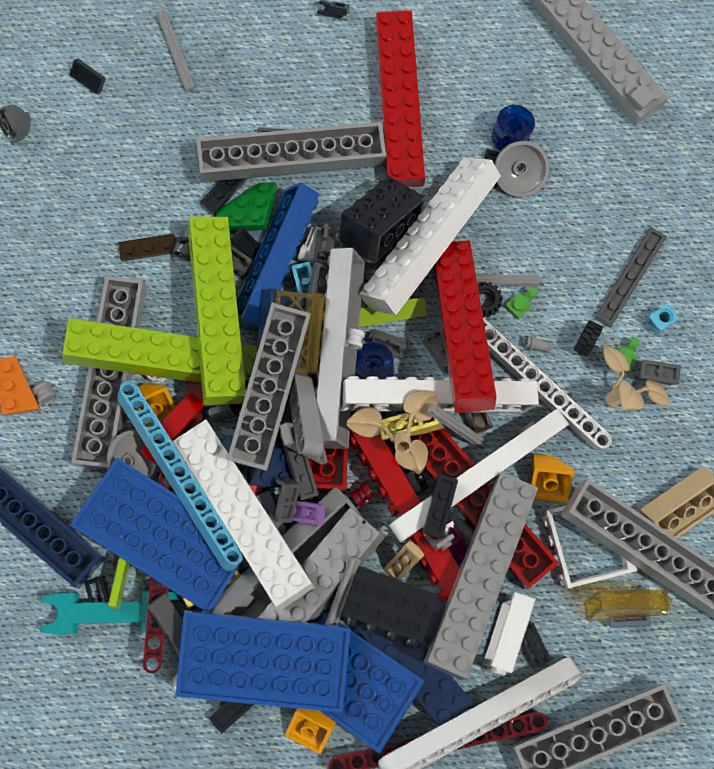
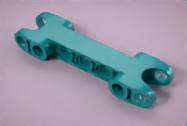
(73, 613)

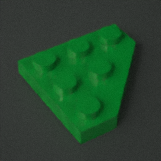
(251, 208)

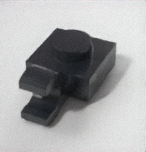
(336, 8)

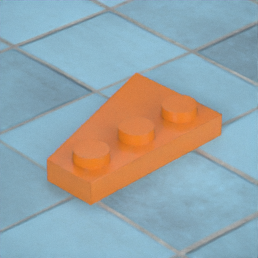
(14, 389)

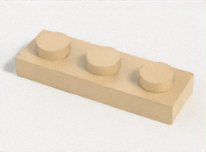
(404, 561)

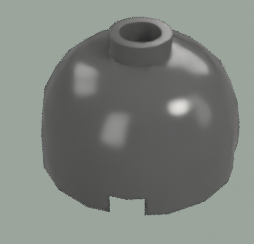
(14, 119)

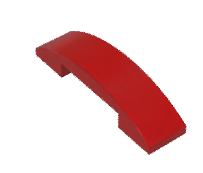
(178, 419)

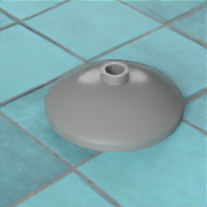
(533, 172)
(128, 447)

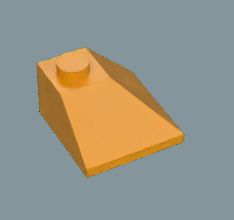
(158, 400)
(551, 478)
(310, 729)

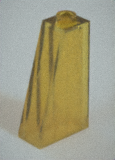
(626, 603)

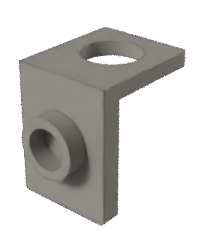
(442, 543)

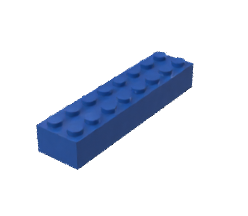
(276, 251)

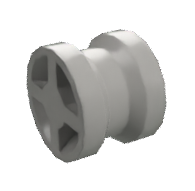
(44, 392)

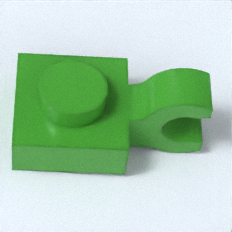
(521, 304)
(629, 352)

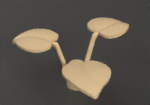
(625, 393)
(408, 454)

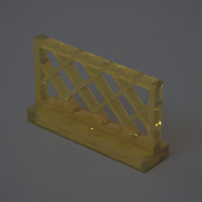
(314, 327)

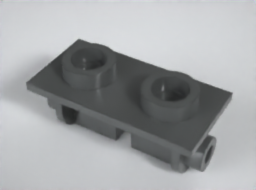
(324, 243)
(395, 344)

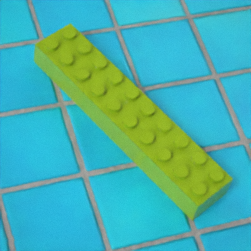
(216, 311)
(139, 351)

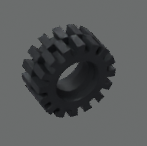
(495, 295)
(588, 338)

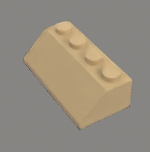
(683, 504)

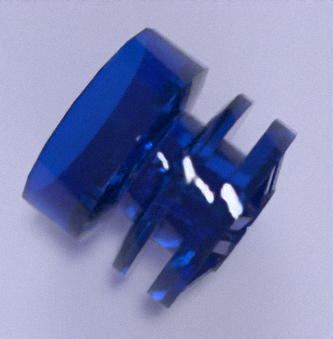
(512, 125)
(374, 354)

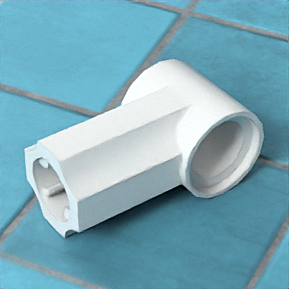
(307, 250)

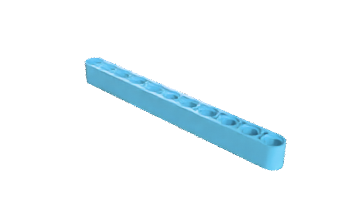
(179, 484)

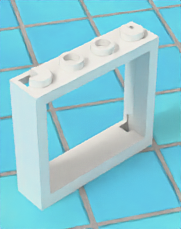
(564, 578)
(508, 633)

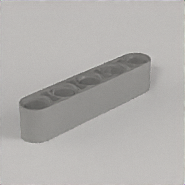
(305, 416)

